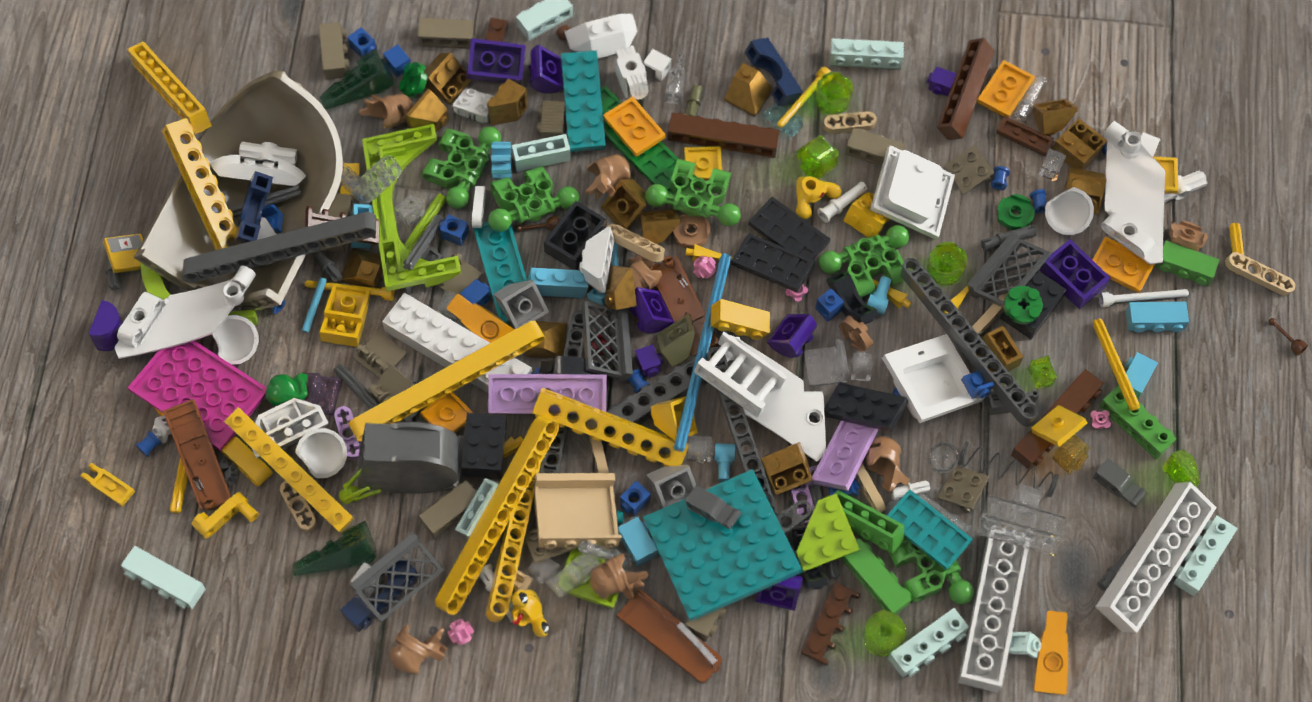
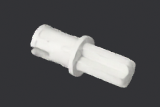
(917, 488)

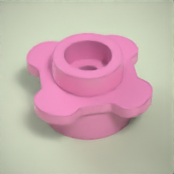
(797, 296)
(1096, 423)

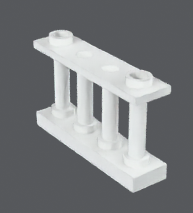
(732, 389)

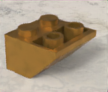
(446, 77)
(508, 103)
(1079, 144)
(1088, 181)
(1003, 348)
(787, 468)

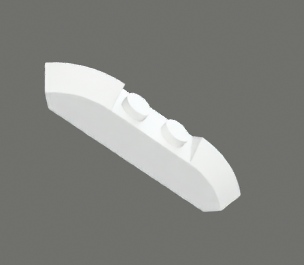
(232, 167)

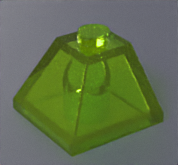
(1182, 468)

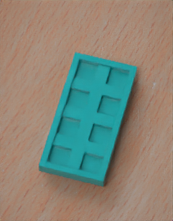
(930, 530)

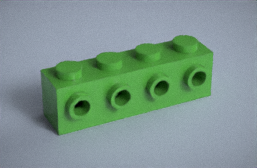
(1138, 424)
(871, 523)
(876, 579)

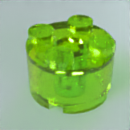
(833, 93)
(817, 157)
(947, 263)
(884, 622)

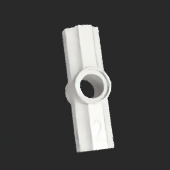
(267, 152)
(1187, 184)

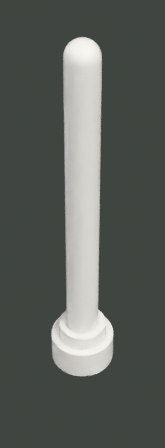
(1107, 299)

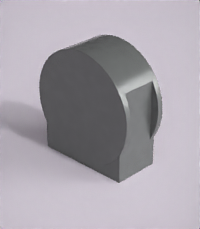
(407, 457)

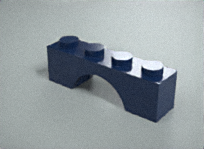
(764, 55)
(252, 209)
(360, 615)

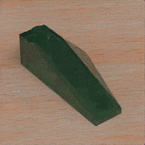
(367, 78)
(348, 551)

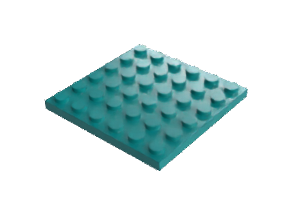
(721, 564)

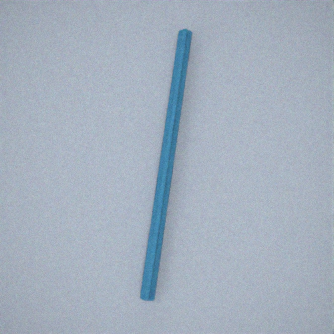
(702, 352)

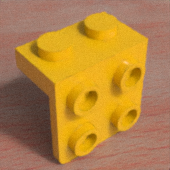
(863, 219)

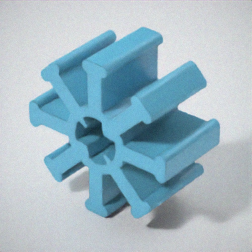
(501, 160)

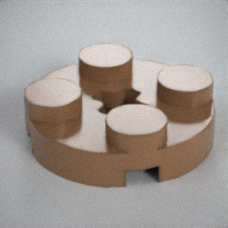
(1187, 235)
(688, 239)
(857, 333)

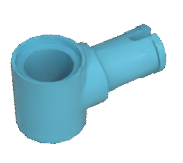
(879, 299)
(724, 456)

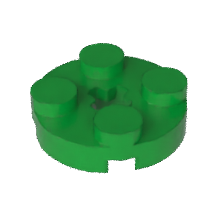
(413, 80)
(1012, 221)
(1029, 296)

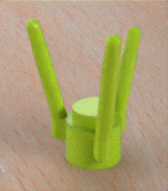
(352, 493)

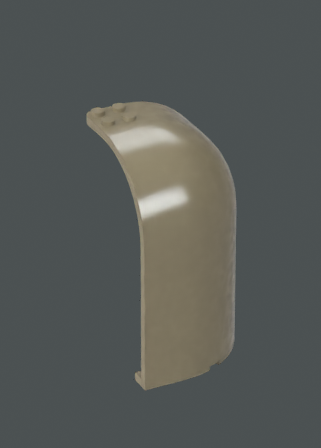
(261, 111)

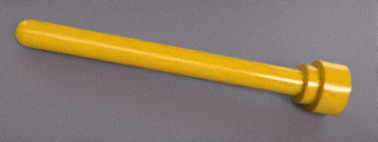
(800, 101)
(387, 295)

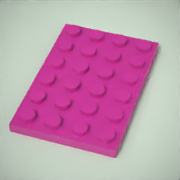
(199, 374)

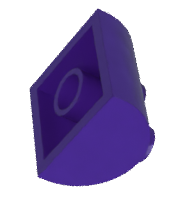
(545, 70)
(651, 311)
(105, 327)
(792, 334)
(782, 594)

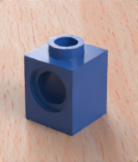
(361, 37)
(396, 60)
(457, 236)
(477, 293)
(829, 305)
(638, 491)

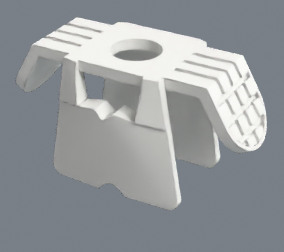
(635, 78)

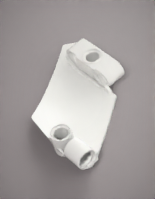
(1134, 195)
(180, 316)
(787, 407)

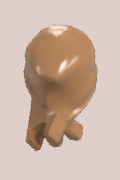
(390, 108)
(609, 173)
(642, 274)
(884, 460)
(611, 579)
(411, 652)

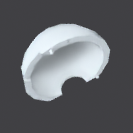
(1069, 211)
(236, 339)
(322, 452)

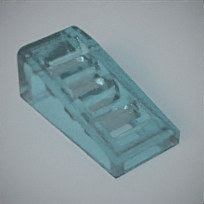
(792, 127)

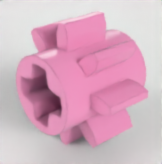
(704, 267)
(460, 632)

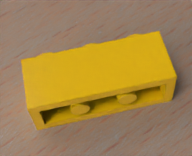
(740, 319)

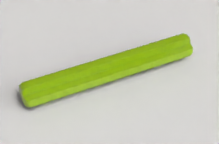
(433, 210)

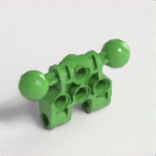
(462, 175)
(704, 199)
(528, 200)
(858, 260)
(920, 588)

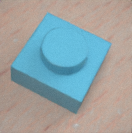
(596, 297)

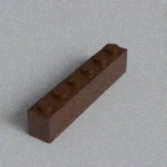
(965, 89)
(728, 135)
(1076, 399)

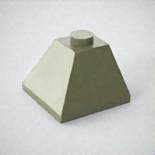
(677, 340)

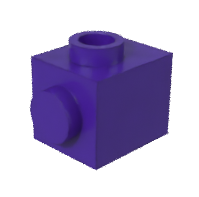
(941, 81)
(648, 361)

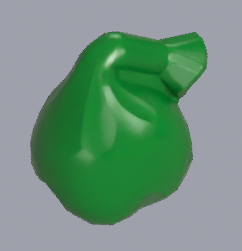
(284, 388)

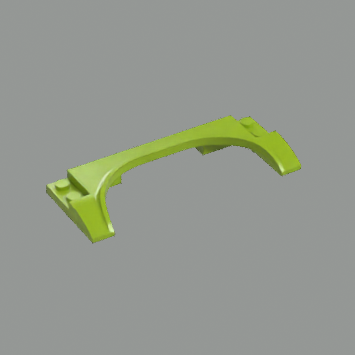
(404, 147)

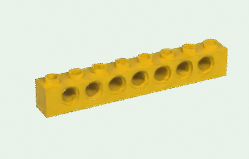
(169, 87)
(195, 185)
(604, 419)
(289, 470)

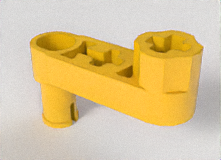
(208, 525)

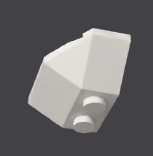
(603, 35)
(597, 259)
(291, 421)

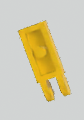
(109, 485)

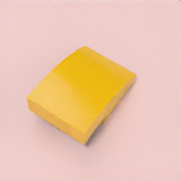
(345, 315)

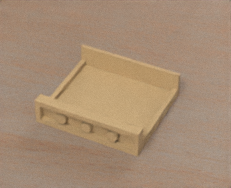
(575, 509)

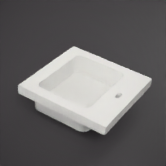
(910, 190)
(930, 378)

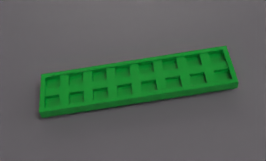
(655, 163)

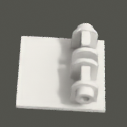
(472, 102)

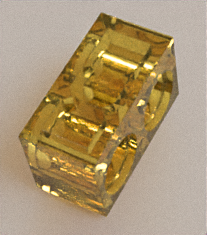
(1072, 454)

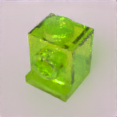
(1042, 379)

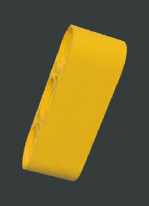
(246, 461)

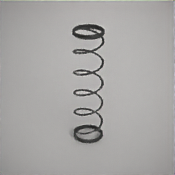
(1054, 478)

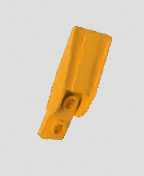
(478, 319)
(1053, 655)

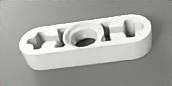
(478, 206)

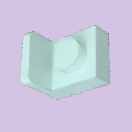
(1025, 644)

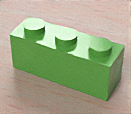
(1188, 263)

